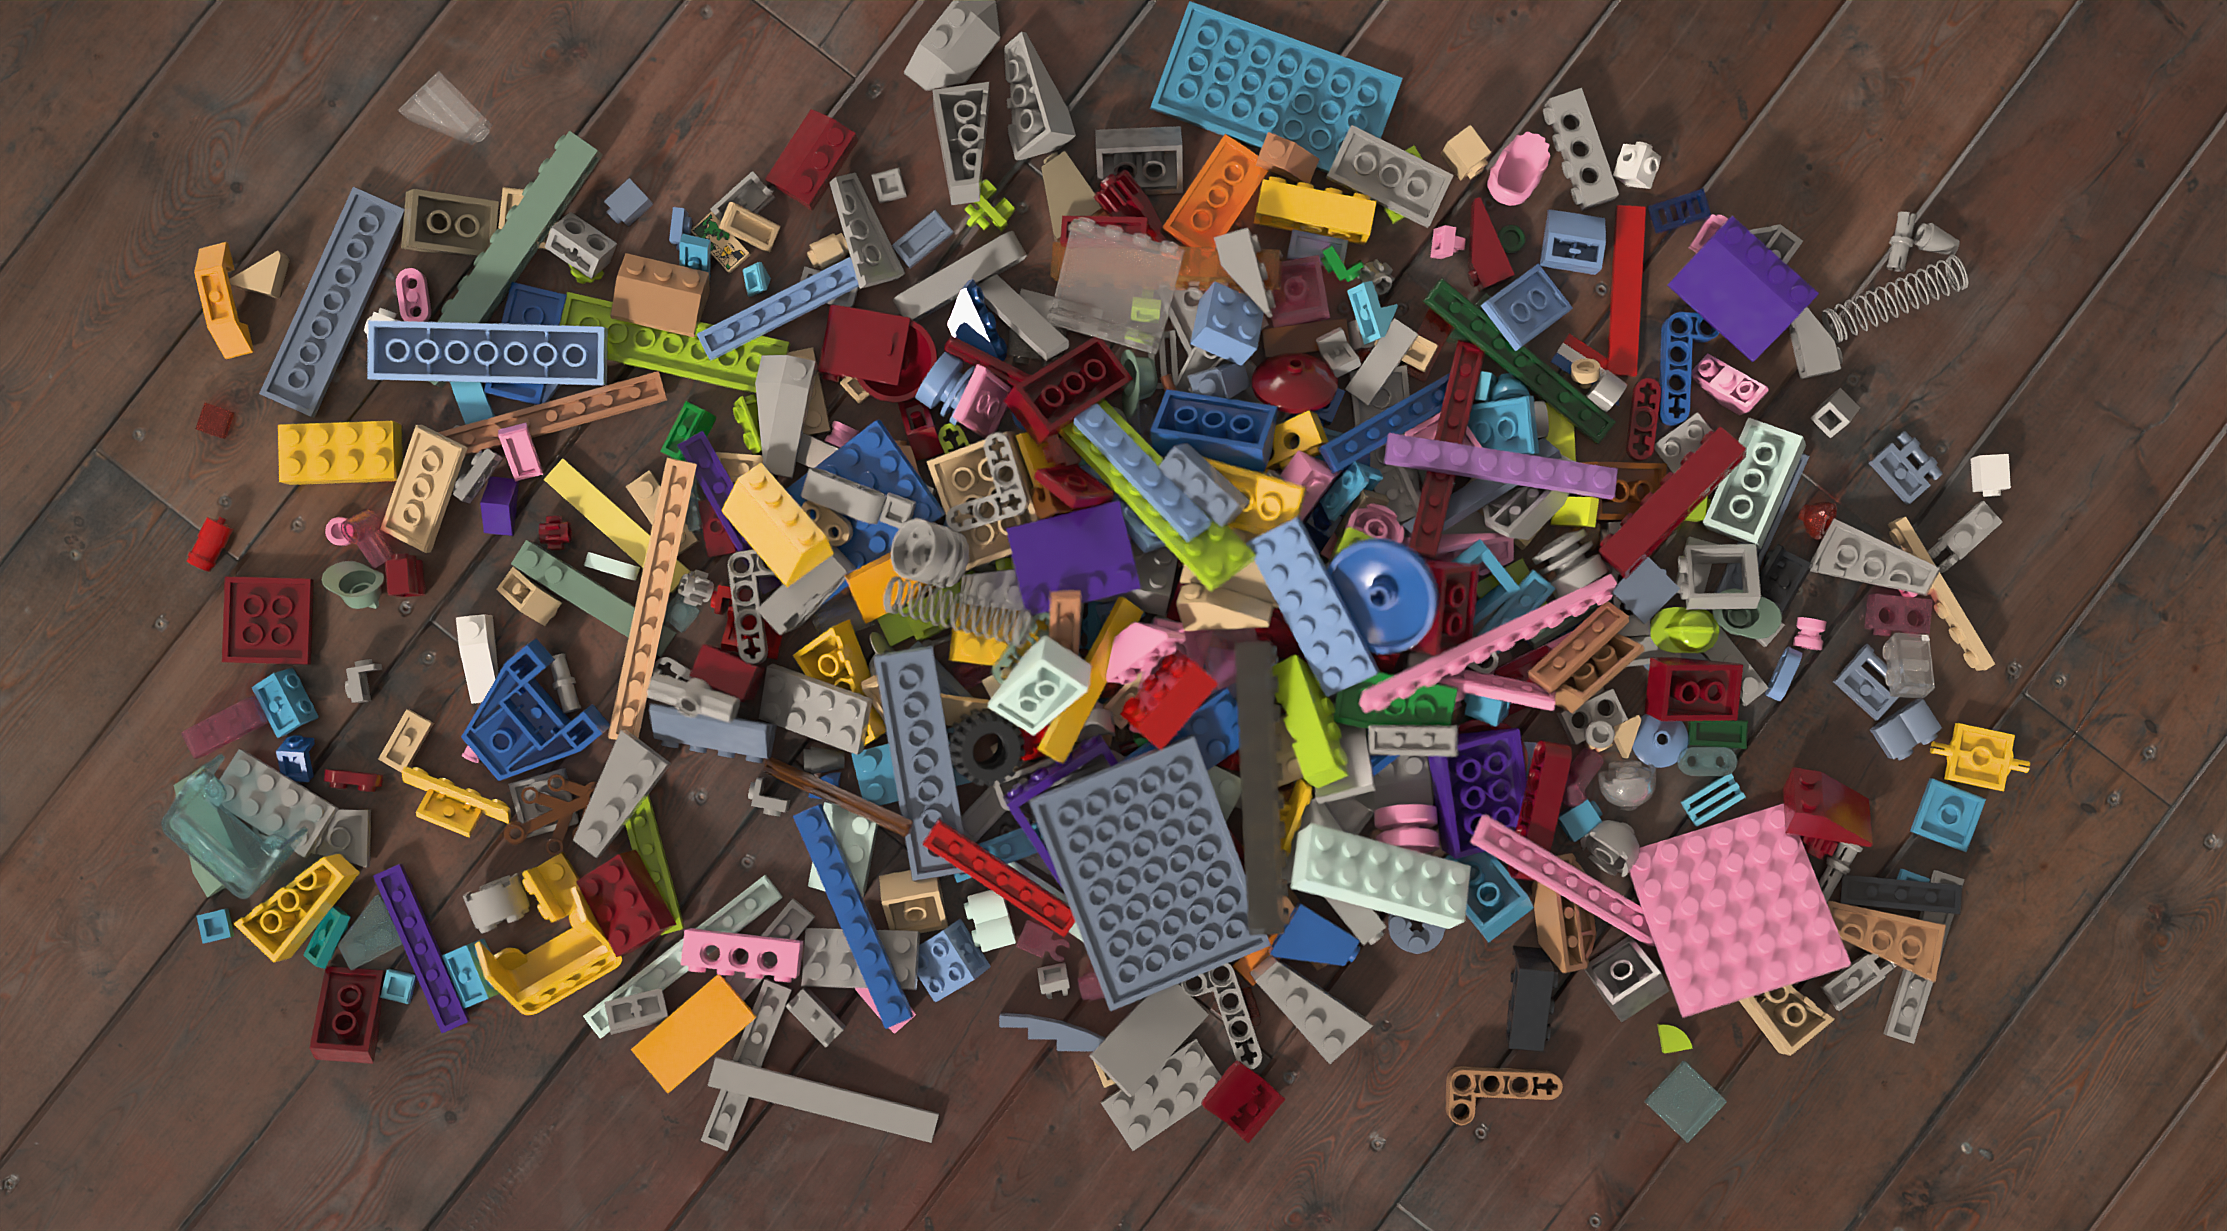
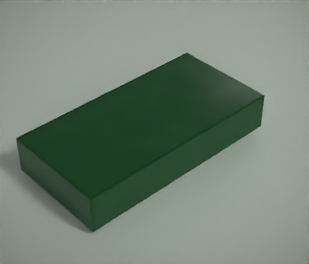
(1718, 733)

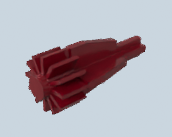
(1124, 198)

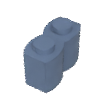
(1906, 729)

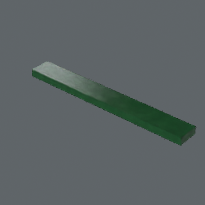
(1521, 363)

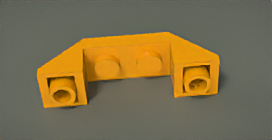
(218, 301)

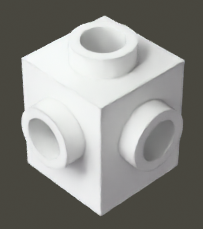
(1637, 165)

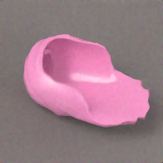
(1519, 169)

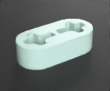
(611, 566)

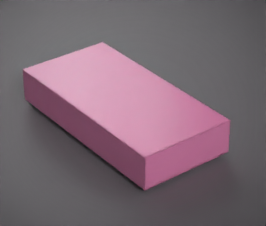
(520, 452)

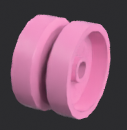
(1408, 827)

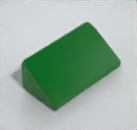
(688, 423)

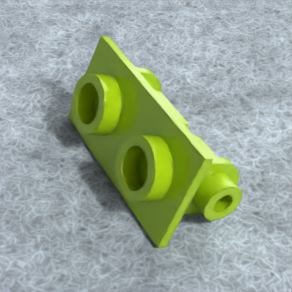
(747, 415)

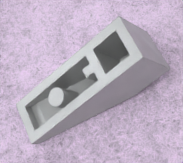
(1813, 347)

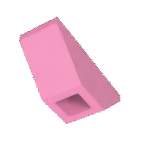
(1728, 385)
(1139, 650)

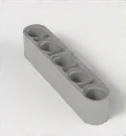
(947, 283)

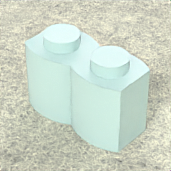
(991, 920)

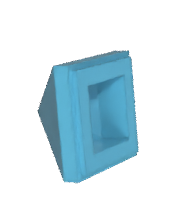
(756, 279)

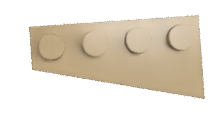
(1786, 1017)

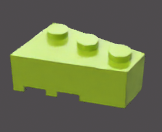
(924, 630)

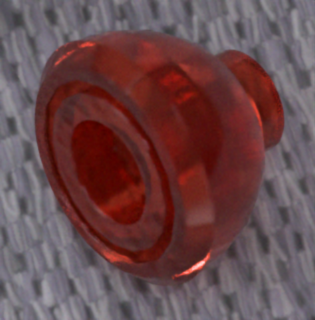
(1818, 518)

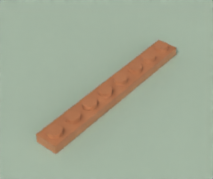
(563, 412)

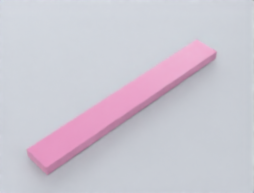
(1562, 878)

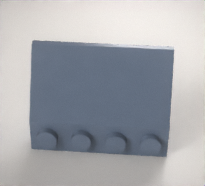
(702, 732)

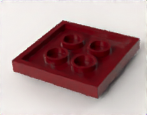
(267, 620)

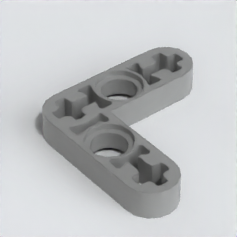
(1004, 489)

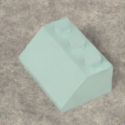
(857, 843)

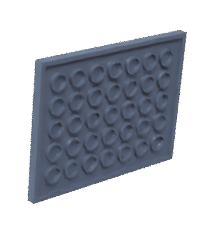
(1148, 871)

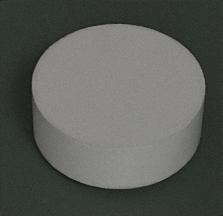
(1599, 734)

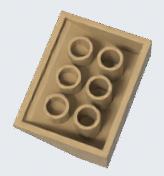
(967, 477)

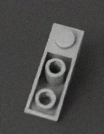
(1240, 261)

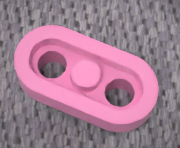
(413, 298)

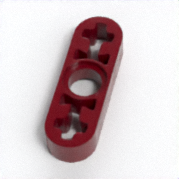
(1648, 441)

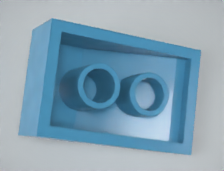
(1493, 895)

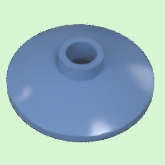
(1652, 752)

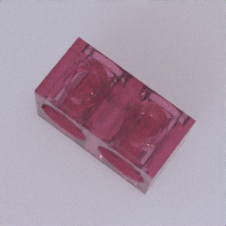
(1898, 610)

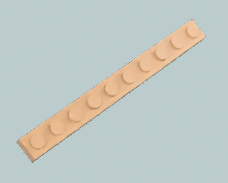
(652, 597)

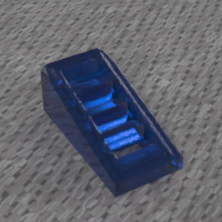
(1677, 201)

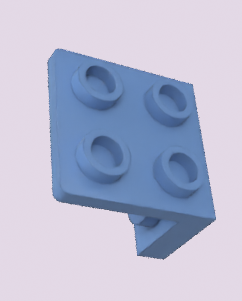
(950, 961)

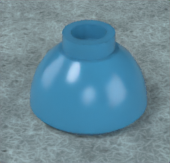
(1508, 388)

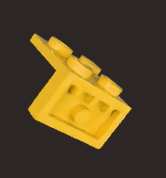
(552, 887)

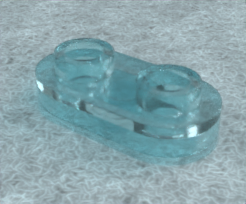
(1706, 761)

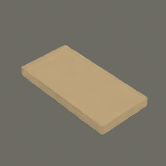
(423, 488)

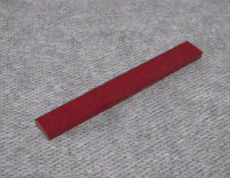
(1452, 429)

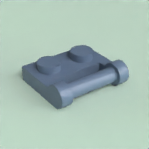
(1862, 686)

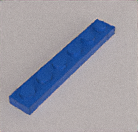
(1393, 420)

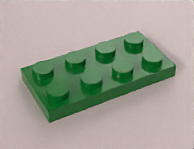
(1424, 707)

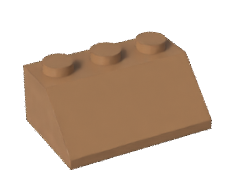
(660, 295)
(1597, 672)

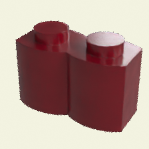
(405, 576)

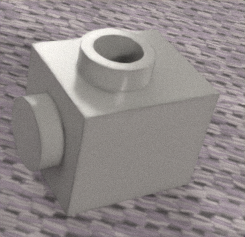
(1835, 412)

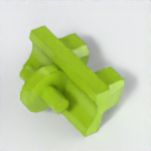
(998, 215)

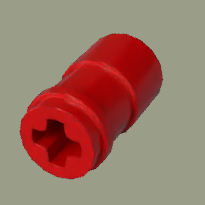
(209, 544)

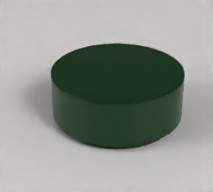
(1511, 238)

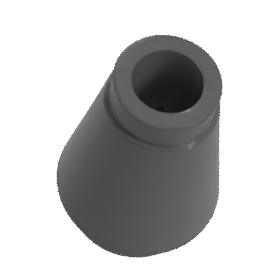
(822, 760)

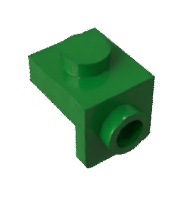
(1333, 263)

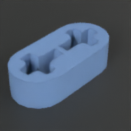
(1783, 673)

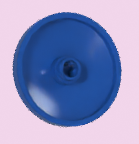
(1386, 593)

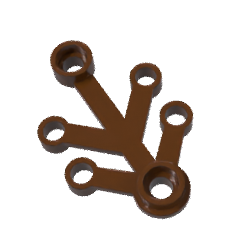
(561, 811)

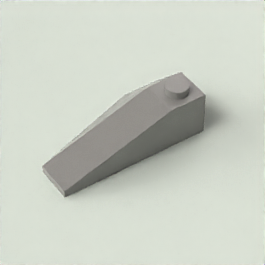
(1038, 111)
(783, 402)

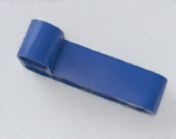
(1681, 370)

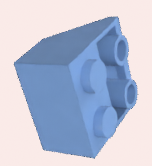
(1573, 242)

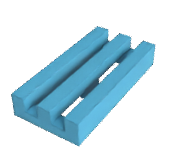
(1734, 787)

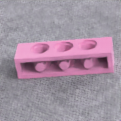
(787, 951)

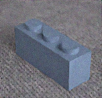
(1203, 484)

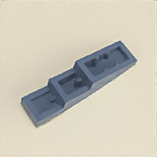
(1068, 1036)

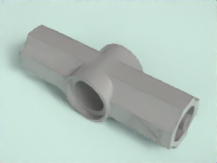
(693, 697)

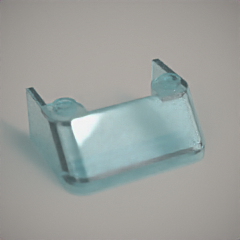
(220, 839)

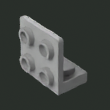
(474, 473)

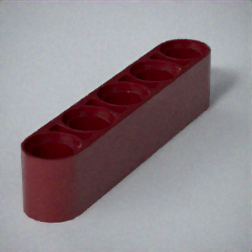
(1543, 796)

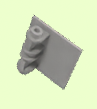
(1682, 440)

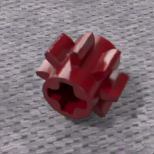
(555, 532)
(1819, 847)

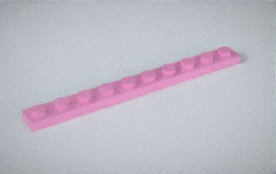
(1481, 647)

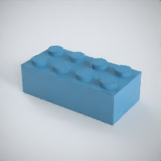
(877, 776)

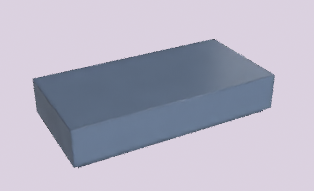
(922, 239)

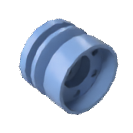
(945, 384)

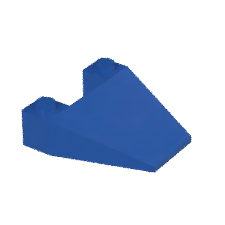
(522, 724)

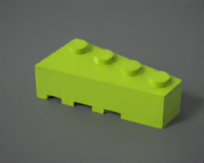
(1310, 723)

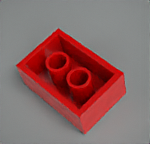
(1168, 698)

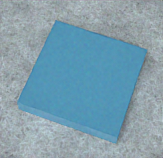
(1948, 815)

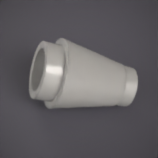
(1933, 239)

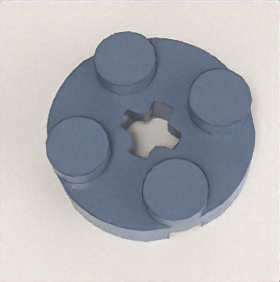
(1414, 941)

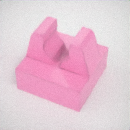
(1446, 242)

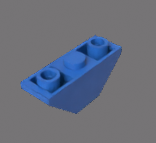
(974, 323)

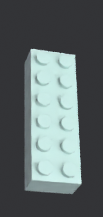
(1380, 876)

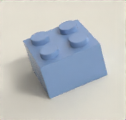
(1227, 324)

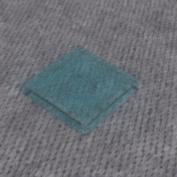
(1685, 1101)

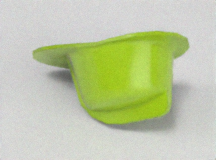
(1684, 630)

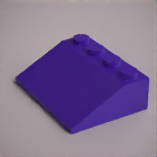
(1742, 289)
(1073, 553)
(1478, 782)

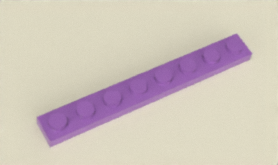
(1500, 466)

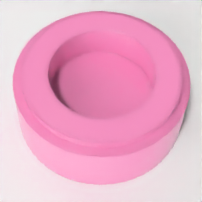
(334, 532)

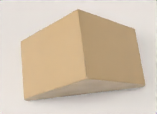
(265, 276)

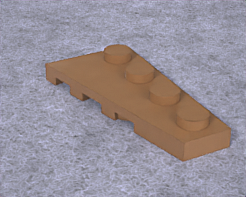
(1895, 938)

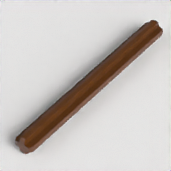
(838, 796)

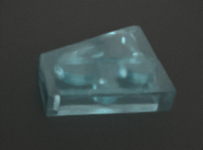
(369, 935)

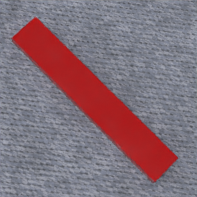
(1626, 290)
(1000, 877)

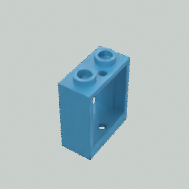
(1475, 555)

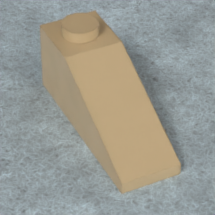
(1220, 609)

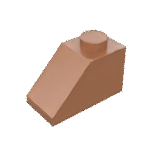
(1287, 159)

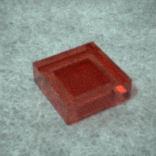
(214, 420)

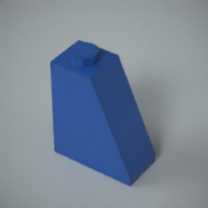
(1314, 939)

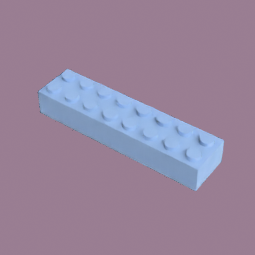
(487, 353)

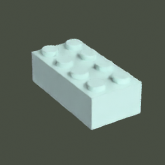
(1755, 488)

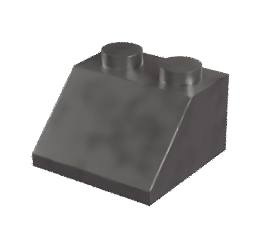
(1626, 978)

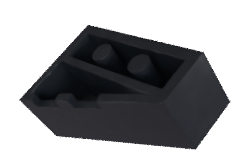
(1530, 999)

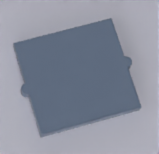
(1645, 590)

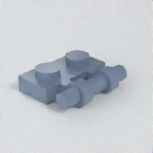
(1900, 473)

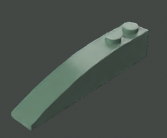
(581, 590)

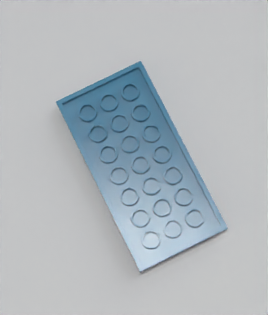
(1260, 82)

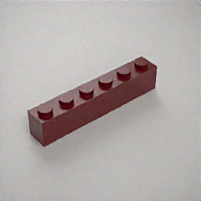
(1672, 502)

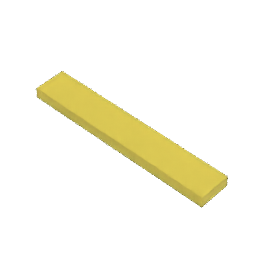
(605, 515)

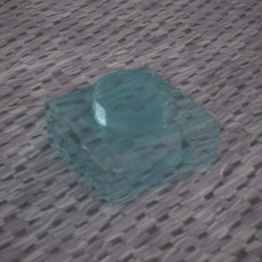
(681, 614)

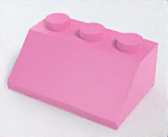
(1314, 475)

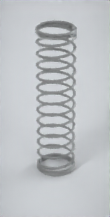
(1952, 277)
(1016, 632)

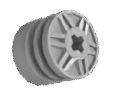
(929, 553)
(1570, 563)

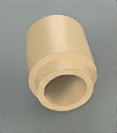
(828, 251)

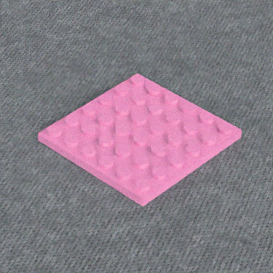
(1736, 911)

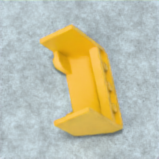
(554, 968)

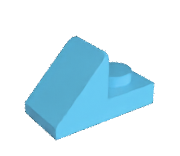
(1371, 318)

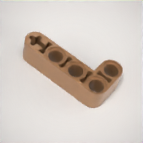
(1502, 1089)

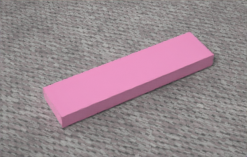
(1500, 688)

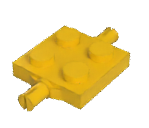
(1979, 757)

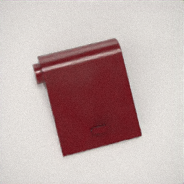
(863, 345)

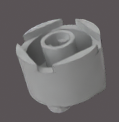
(496, 902)

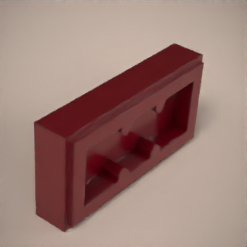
(715, 535)

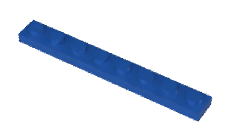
(853, 916)

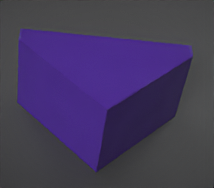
(499, 506)

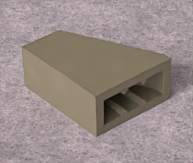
(1066, 191)

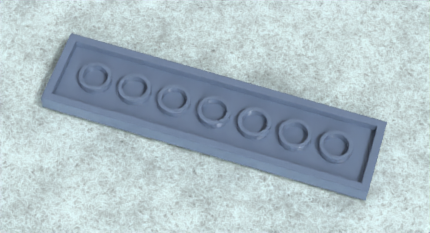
(333, 302)
(919, 752)

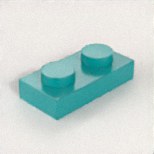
(326, 937)

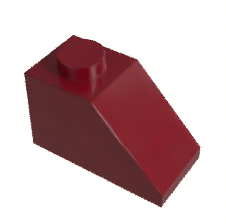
(920, 429)

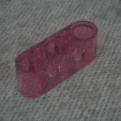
(224, 727)

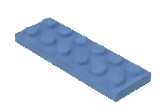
(1312, 607)

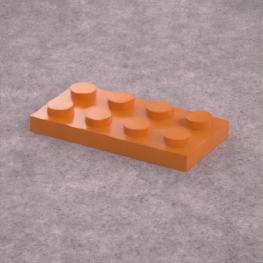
(1216, 195)

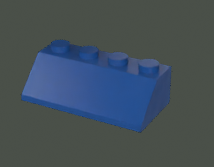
(1216, 428)

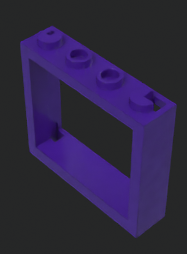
(1044, 778)

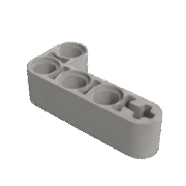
(744, 609)
(1230, 1014)

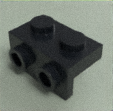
(1782, 577)

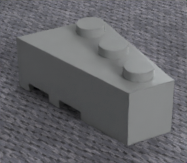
(794, 605)

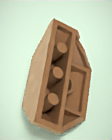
(1563, 927)

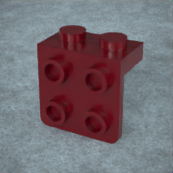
(1243, 1100)

